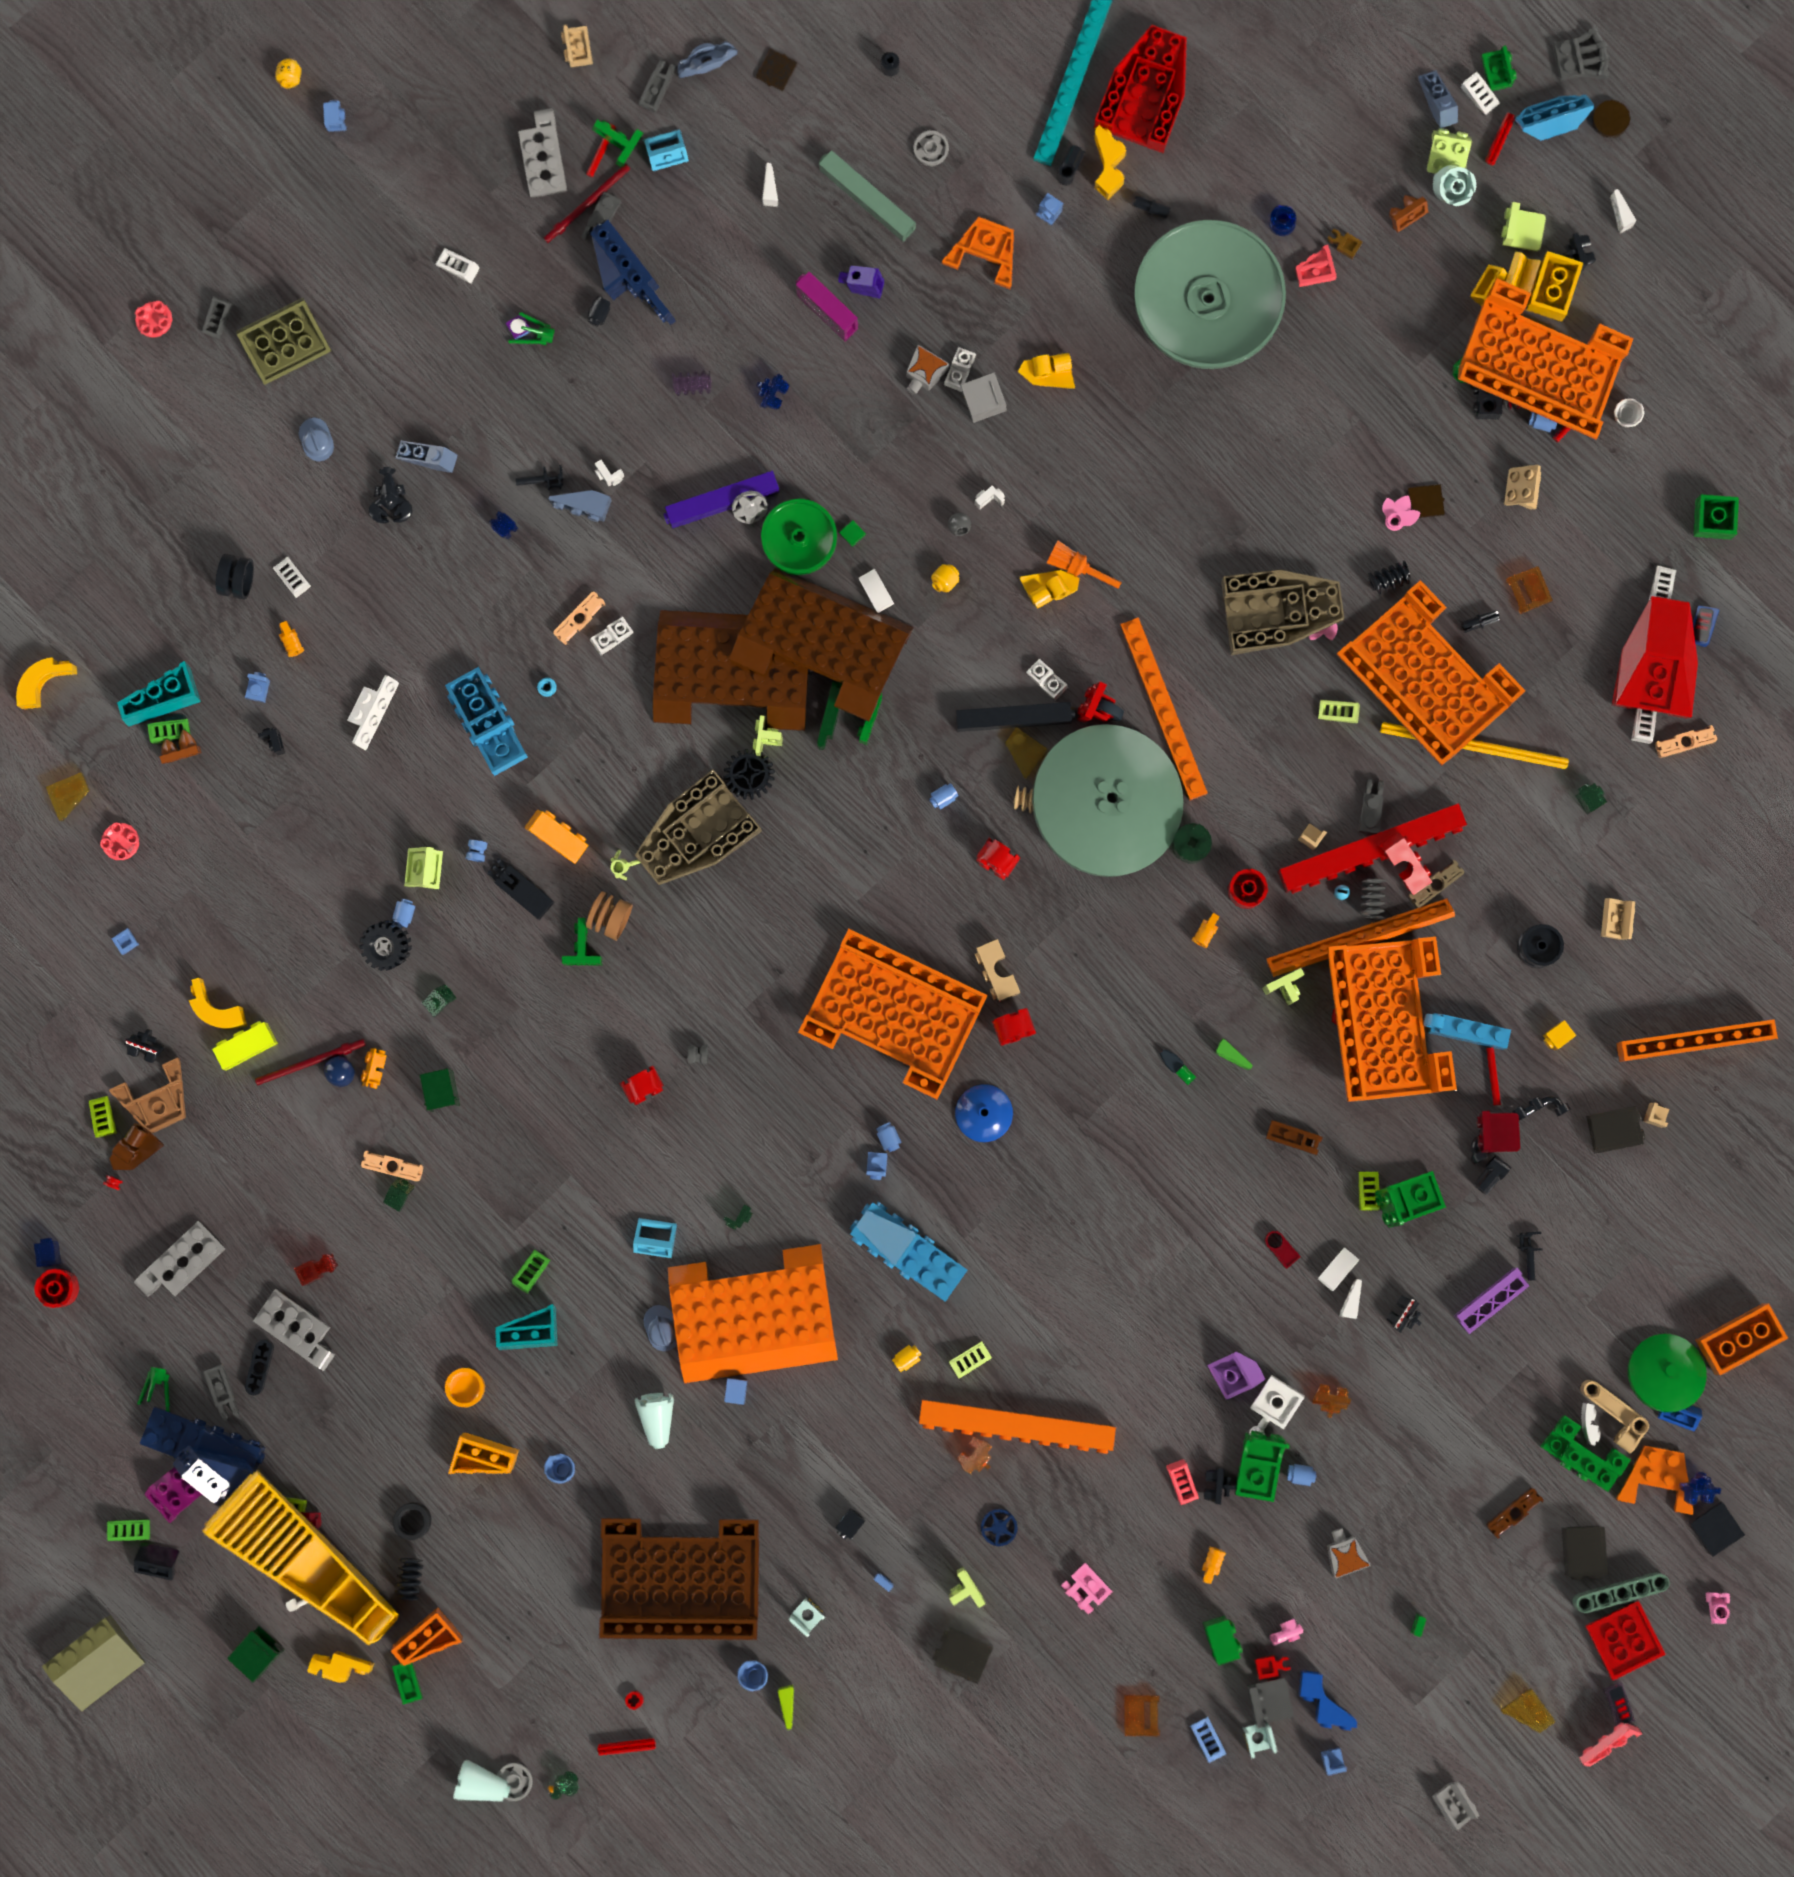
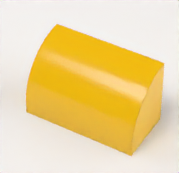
(1486, 282)

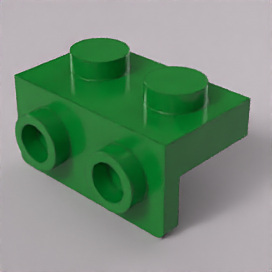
(1498, 69)

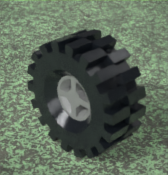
(376, 945)

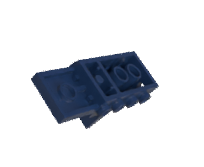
(623, 270)
(173, 1433)
(212, 1473)

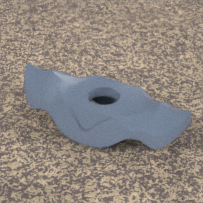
(694, 65)

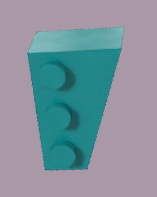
(530, 1331)

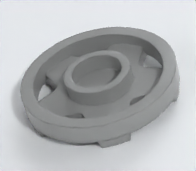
(931, 148)
(749, 507)
(516, 1780)

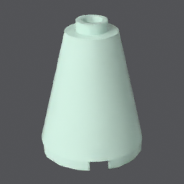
(656, 1417)
(480, 1784)

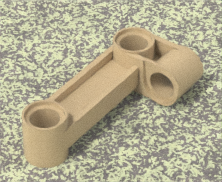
(1628, 1436)

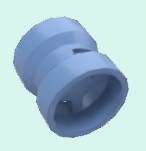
(478, 847)

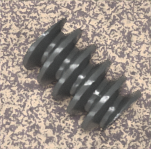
(1372, 898)

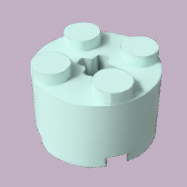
(1463, 189)

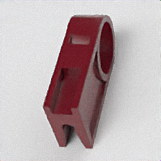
(1285, 1252)

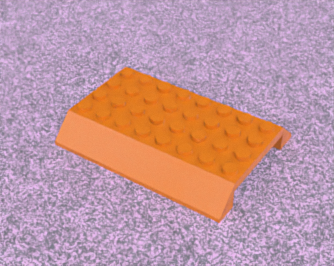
(1539, 365)
(1426, 678)
(895, 1010)
(1383, 1020)
(753, 1318)

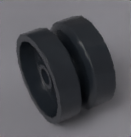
(234, 576)
(1531, 953)

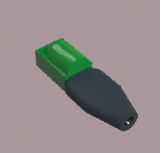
(1177, 1066)

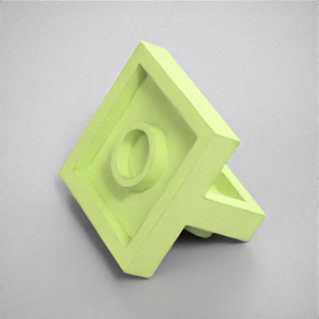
(423, 867)
(1289, 991)
(969, 1588)

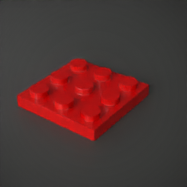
(1625, 1640)

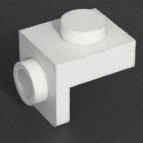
(603, 473)
(985, 497)

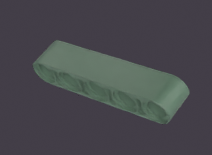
(1611, 1592)

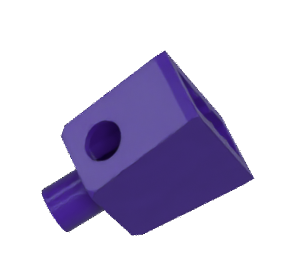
(863, 281)

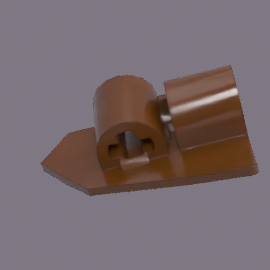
(134, 1148)

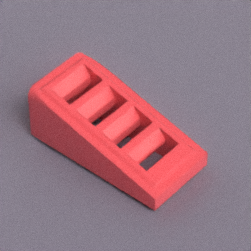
(1176, 1466)

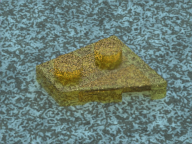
(1025, 751)
(67, 794)
(1529, 1711)

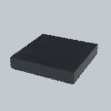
(1717, 1529)

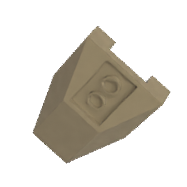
(1278, 608)
(696, 831)

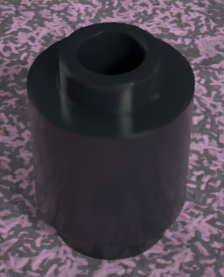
(890, 64)
(598, 311)

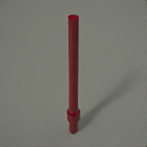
(560, 227)
(345, 1049)

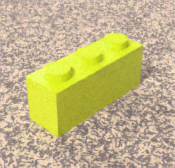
(244, 1045)

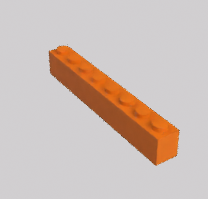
(1697, 1040)

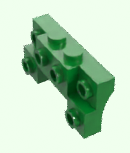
(1575, 1456)

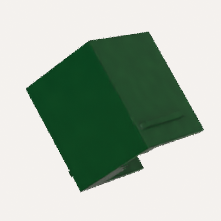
(439, 1089)
(255, 1654)

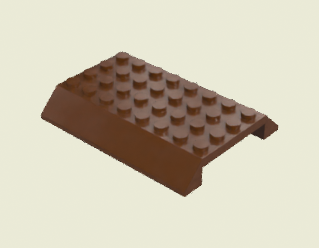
(823, 636)
(696, 669)
(679, 1583)

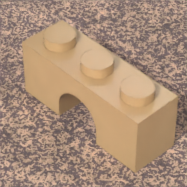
(1002, 987)

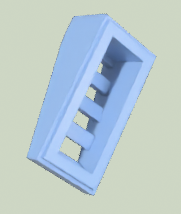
(1216, 1755)

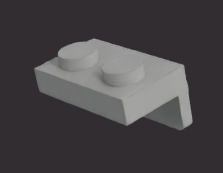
(1455, 1805)

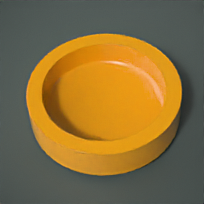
(464, 1387)

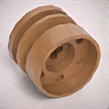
(606, 914)

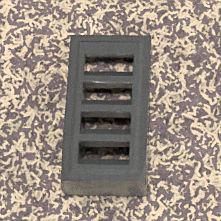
(225, 314)

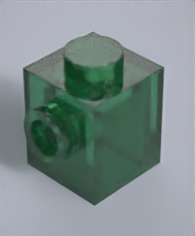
(1590, 797)

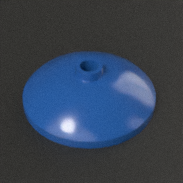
(981, 1127)

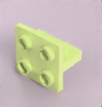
(768, 737)

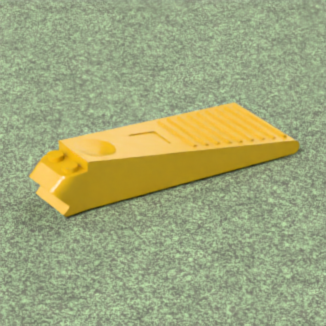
(285, 1546)

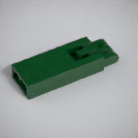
(830, 716)

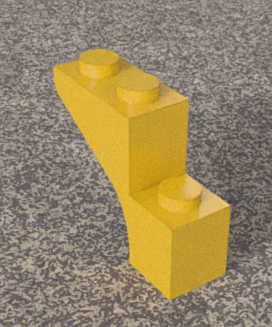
(1110, 153)

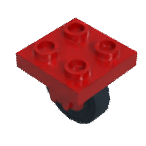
(1098, 705)

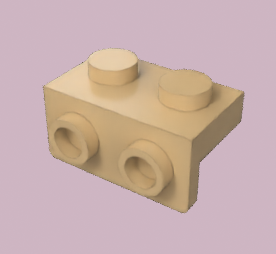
(578, 46)
(1618, 919)

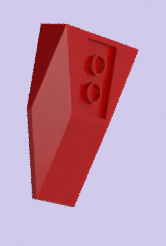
(1146, 90)
(1659, 661)

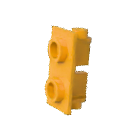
(370, 1074)

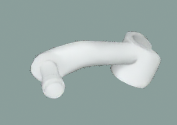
(293, 1604)

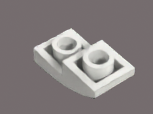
(959, 369)
(876, 590)
(611, 636)
(1047, 680)
(1338, 1269)
(1590, 1431)

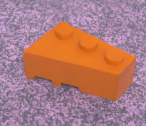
(428, 1636)

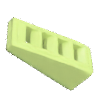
(1355, 714)
(959, 1373)

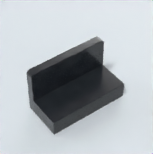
(156, 1561)

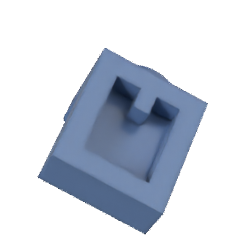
(257, 687)
(876, 1165)

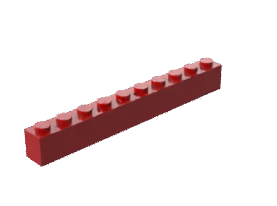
(1367, 849)

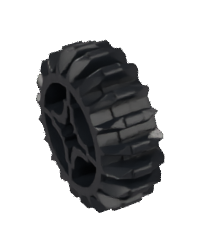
(757, 774)

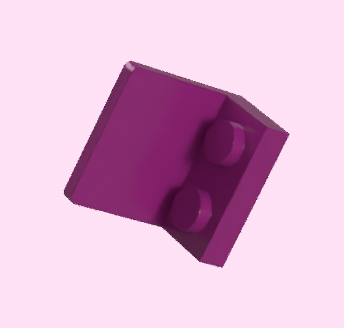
(171, 1494)

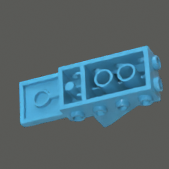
(486, 720)
(906, 1250)

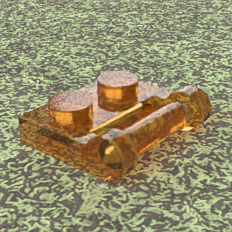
(1535, 587)
(1135, 1715)

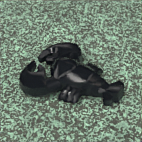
(389, 498)

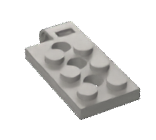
(550, 145)
(153, 1278)
(313, 1352)

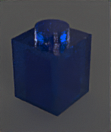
(47, 1253)

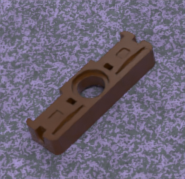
(1524, 1503)

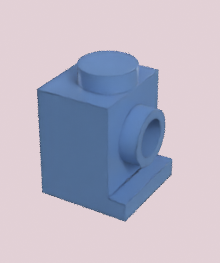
(334, 116)
(1049, 209)

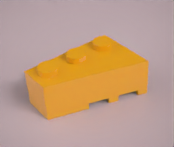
(557, 835)
(482, 1456)

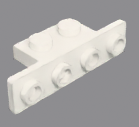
(370, 710)

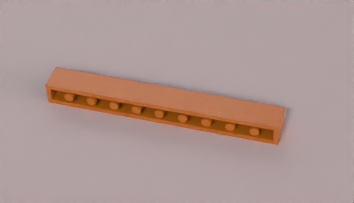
(1017, 1425)

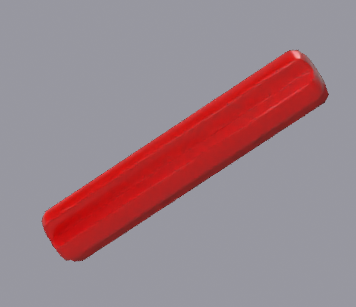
(1500, 139)
(626, 1746)

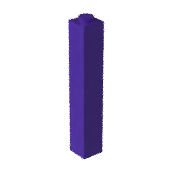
(718, 500)

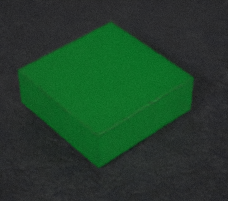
(852, 533)
(1418, 1625)

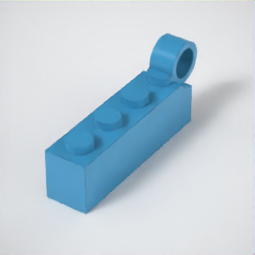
(1467, 1030)

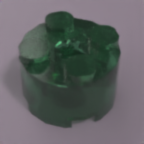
(1196, 833)

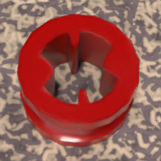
(113, 1182)
(638, 1704)

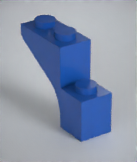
(1326, 1710)

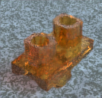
(1331, 1403)
(978, 1458)

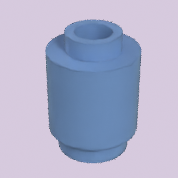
(1541, 423)
(943, 796)
(403, 912)
(888, 1137)
(1301, 1474)

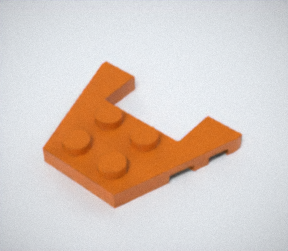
(987, 242)
(1658, 1469)

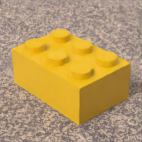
(1554, 286)

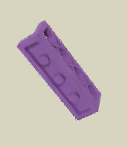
(1487, 1295)

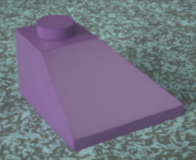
(1236, 1374)

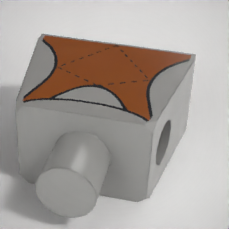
(925, 370)
(1345, 1555)

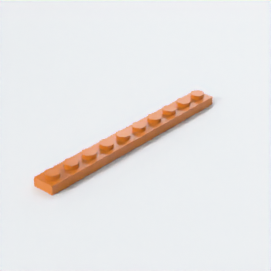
(1163, 709)
(1364, 935)

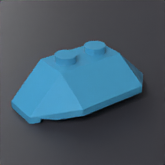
(1555, 116)

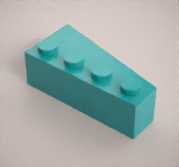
(160, 697)

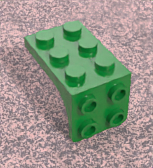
(1409, 1199)
(1260, 1465)

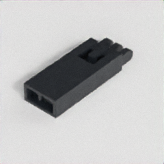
(524, 893)

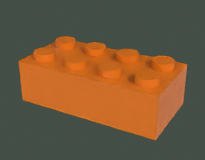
(1741, 1339)

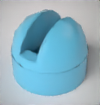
(1341, 896)

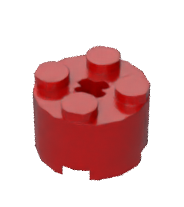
(998, 858)
(1258, 887)
(1013, 1027)
(642, 1085)
(67, 1285)

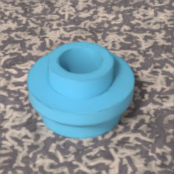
(542, 683)

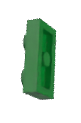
(407, 1683)

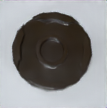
(1611, 118)

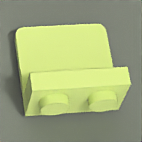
(1448, 150)
(1523, 228)

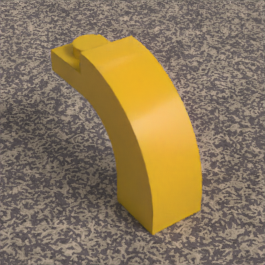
(34, 678)
(224, 1019)

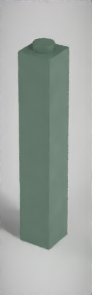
(867, 195)

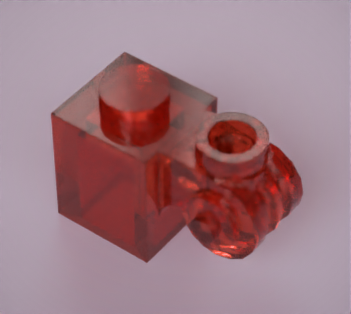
(313, 1271)

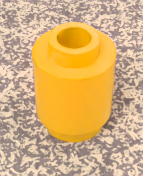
(906, 1358)

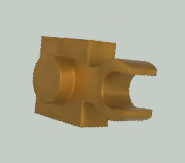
(1347, 245)

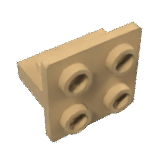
(1523, 486)

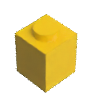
(1558, 1035)

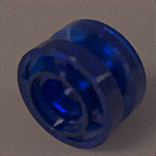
(1286, 213)
(503, 525)

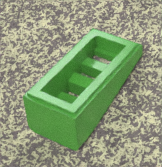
(160, 725)
(1229, 1053)
(520, 1274)
(111, 1530)

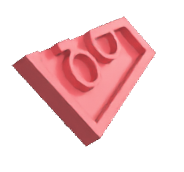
(1603, 1748)

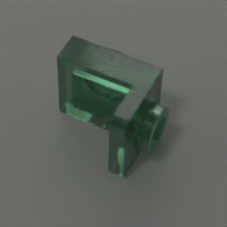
(438, 1000)
(398, 1194)
(744, 1216)

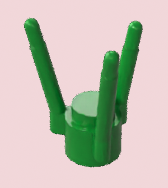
(544, 334)
(154, 1377)

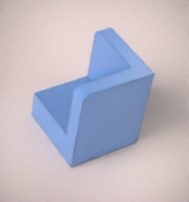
(736, 1391)
(1333, 1761)

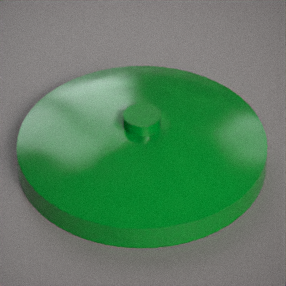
(799, 536)
(1667, 1373)

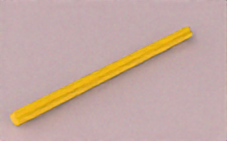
(1489, 748)

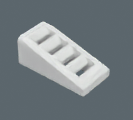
(1470, 92)
(769, 191)
(1623, 214)
(468, 270)
(297, 591)
(1668, 594)
(1641, 737)
(1351, 1304)

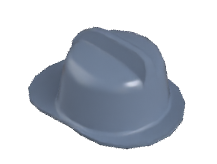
(316, 439)
(660, 1328)

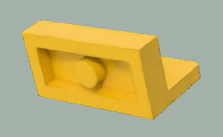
(1523, 272)

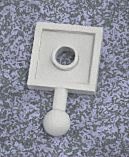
(1278, 1415)

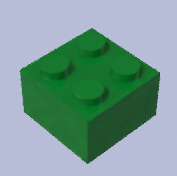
(1716, 517)
(1221, 1640)

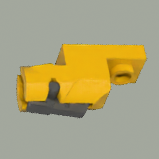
(337, 1668)

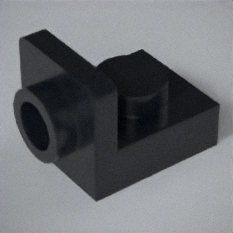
(275, 743)

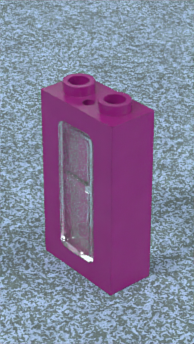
(826, 306)

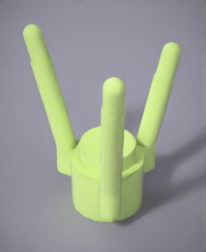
(621, 866)

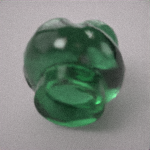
(564, 1785)

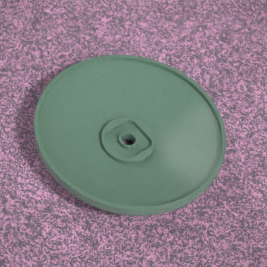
(1217, 262)
(1074, 806)

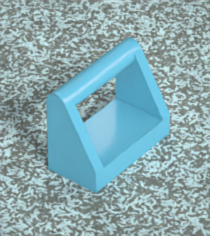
(668, 155)
(653, 1246)

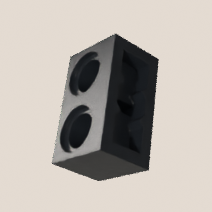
(1486, 398)

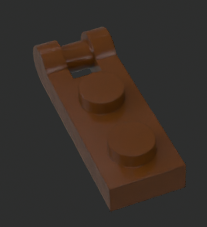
(1293, 1137)

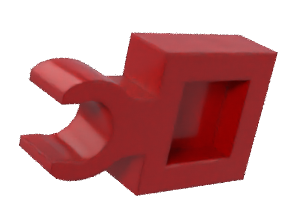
(1268, 1667)

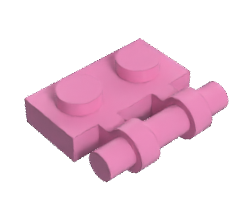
(1091, 1584)

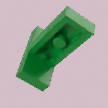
(618, 139)
(581, 948)

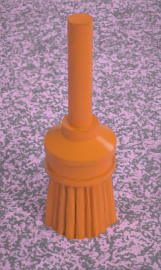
(1077, 564)

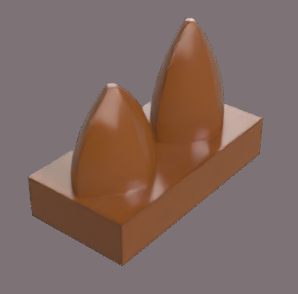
(1413, 210)
(187, 748)

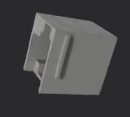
(983, 397)

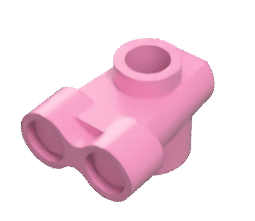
(1718, 1602)
(1289, 1631)

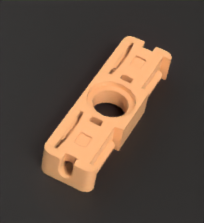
(569, 627)
(1674, 746)
(404, 1170)

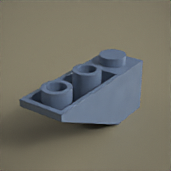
(1439, 99)
(427, 455)
(588, 503)

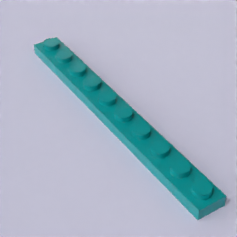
(1072, 81)

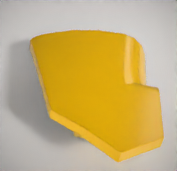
(1049, 371)
(1049, 586)

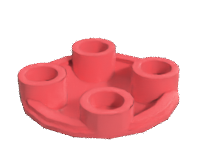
(153, 319)
(120, 841)

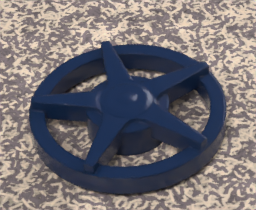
(999, 1527)

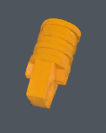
(290, 640)
(1206, 931)
(1212, 1564)

